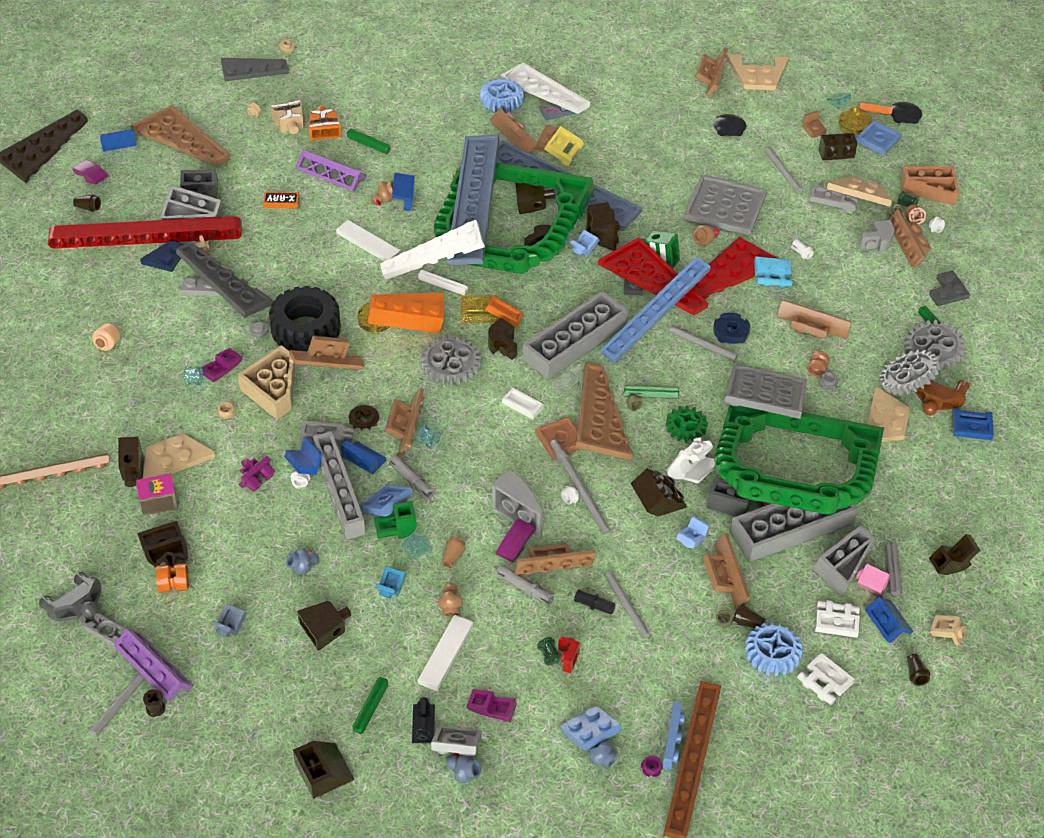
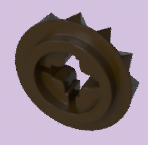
(367, 412)

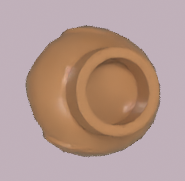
(385, 193)
(704, 234)
(450, 601)

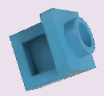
(391, 582)

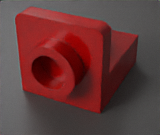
(570, 650)

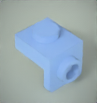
(584, 244)
(694, 533)

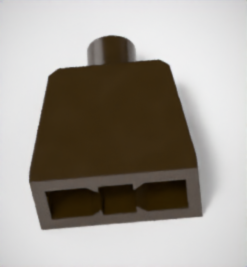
(532, 198)
(130, 460)
(323, 622)

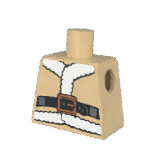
(287, 116)

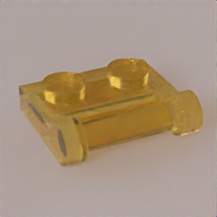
(476, 305)

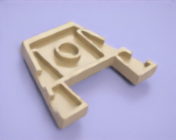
(758, 77)

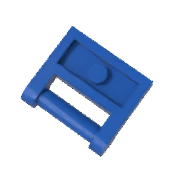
(972, 424)

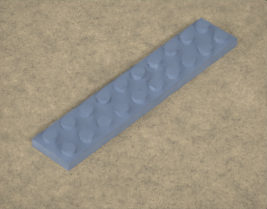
(475, 191)
(624, 210)

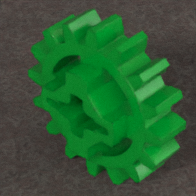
(686, 423)

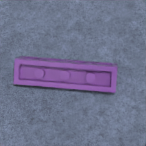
(334, 166)
(151, 664)

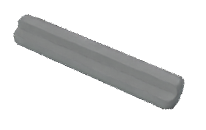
(893, 569)

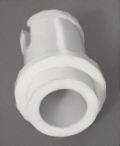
(803, 250)

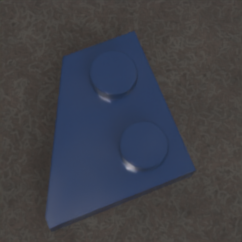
(163, 257)

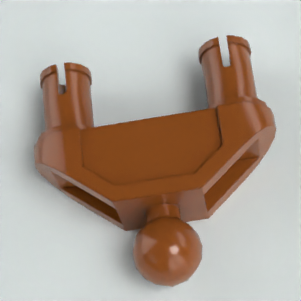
(940, 397)

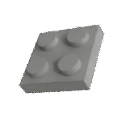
(456, 740)

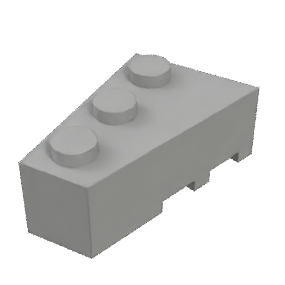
(189, 204)
(843, 560)

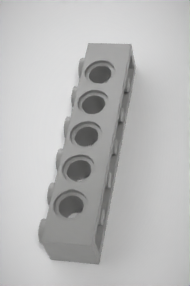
(339, 486)

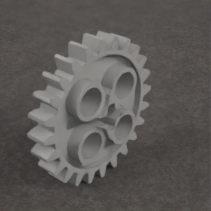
(938, 339)
(450, 360)
(909, 372)

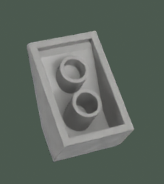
(515, 501)

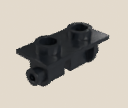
(423, 721)

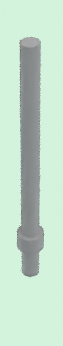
(563, 457)

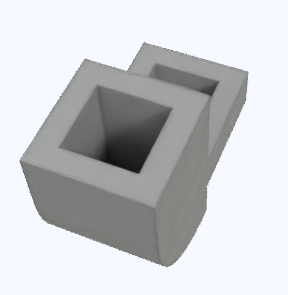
(879, 238)

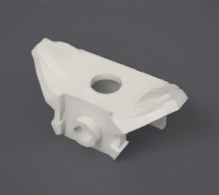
(700, 464)

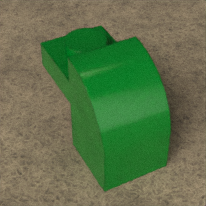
(400, 523)

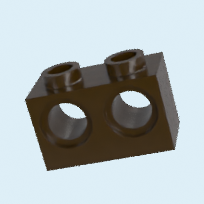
(837, 146)

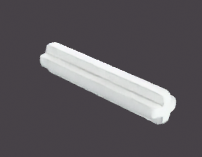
(443, 282)

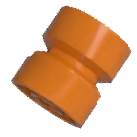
(172, 578)

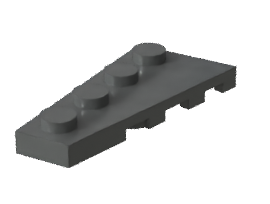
(252, 68)

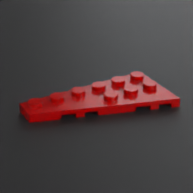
(731, 267)
(649, 271)

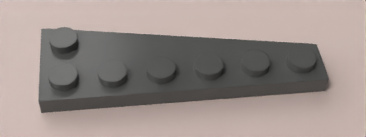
(224, 282)

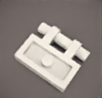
(837, 623)
(829, 674)

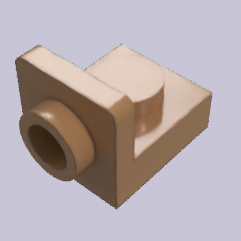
(813, 125)

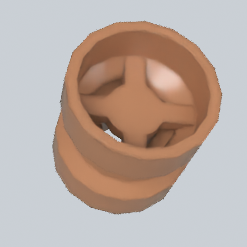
(913, 211)
(818, 363)

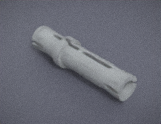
(416, 482)
(532, 589)

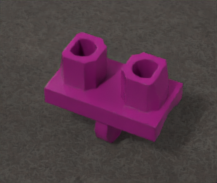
(252, 471)

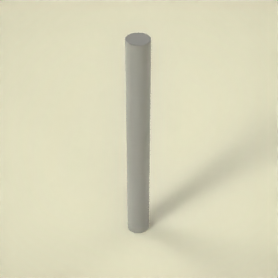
(783, 170)
(704, 343)
(627, 605)
(118, 703)

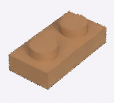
(545, 137)

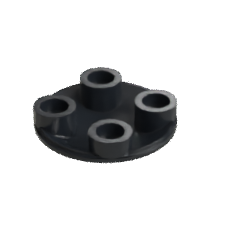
(906, 113)
(729, 125)

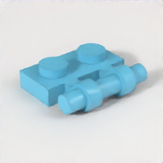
(773, 268)

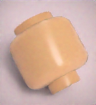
(106, 337)

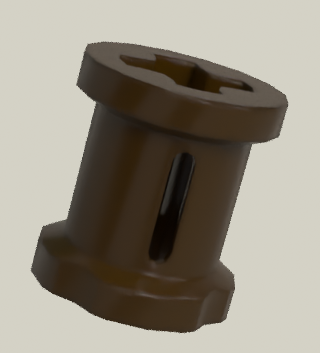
(154, 703)

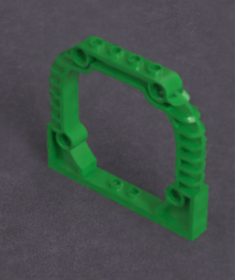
(572, 201)
(859, 439)

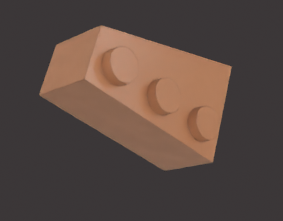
(931, 182)

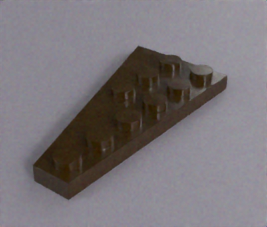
(38, 148)

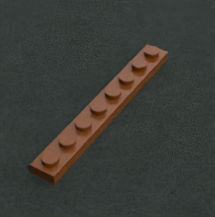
(692, 761)

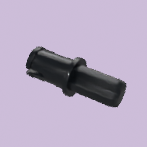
(594, 602)

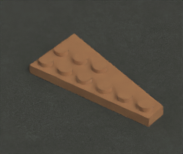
(179, 132)
(599, 419)

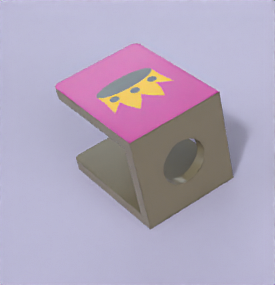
(156, 494)

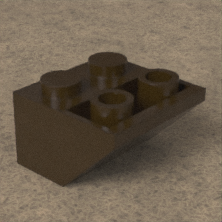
(602, 224)
(658, 493)
(321, 767)

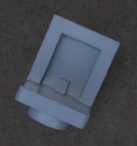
(230, 620)

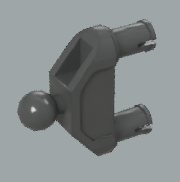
(75, 603)

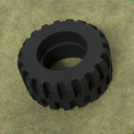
(302, 303)

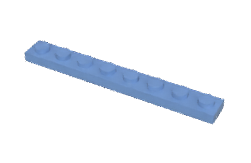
(655, 309)

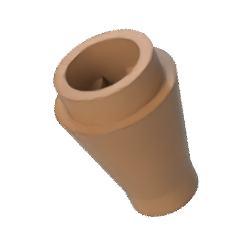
(453, 551)

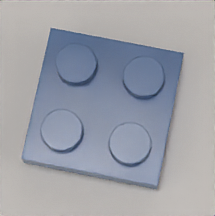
(878, 137)
(382, 501)
(590, 728)

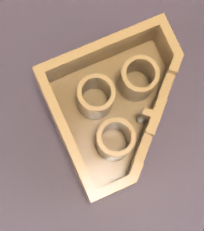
(270, 382)

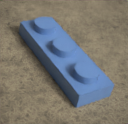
(674, 736)

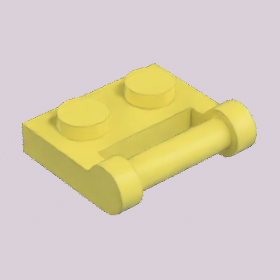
(559, 143)

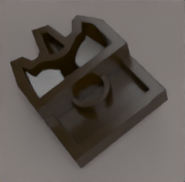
(163, 544)

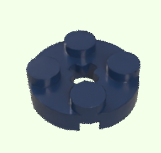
(740, 330)

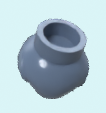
(301, 559)
(603, 754)
(465, 767)

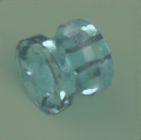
(193, 375)
(428, 436)

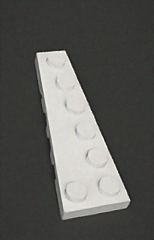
(545, 88)
(464, 238)

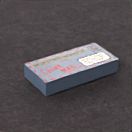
(554, 111)

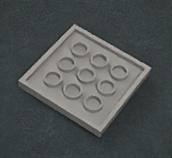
(725, 204)
(766, 391)

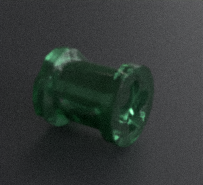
(906, 199)
(549, 651)

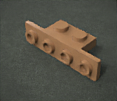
(710, 70)
(514, 131)
(910, 239)
(813, 321)
(327, 352)
(402, 420)
(553, 558)
(725, 571)

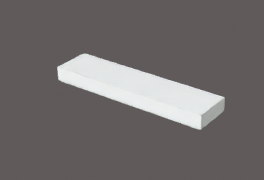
(367, 241)
(445, 653)

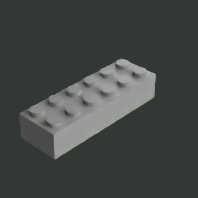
(575, 335)
(781, 527)

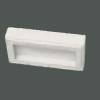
(522, 403)

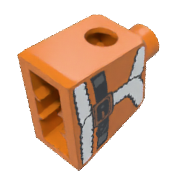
(324, 124)

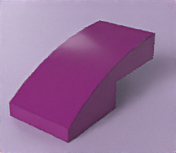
(91, 172)
(223, 363)
(514, 541)
(486, 704)

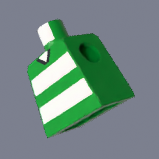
(665, 245)

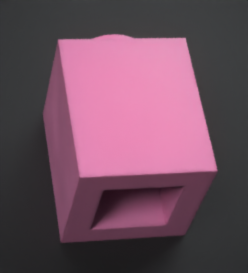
(873, 579)

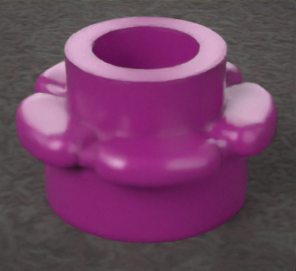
(651, 761)

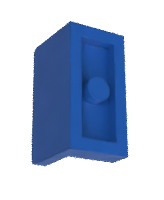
(117, 140)
(403, 189)
(362, 456)
(307, 459)
(887, 619)

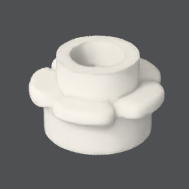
(937, 224)
(300, 480)
(570, 495)

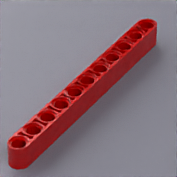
(144, 232)

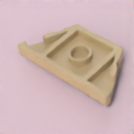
(861, 189)
(890, 414)
(174, 455)

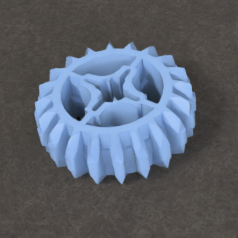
(502, 94)
(786, 653)

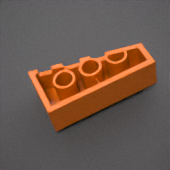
(408, 311)

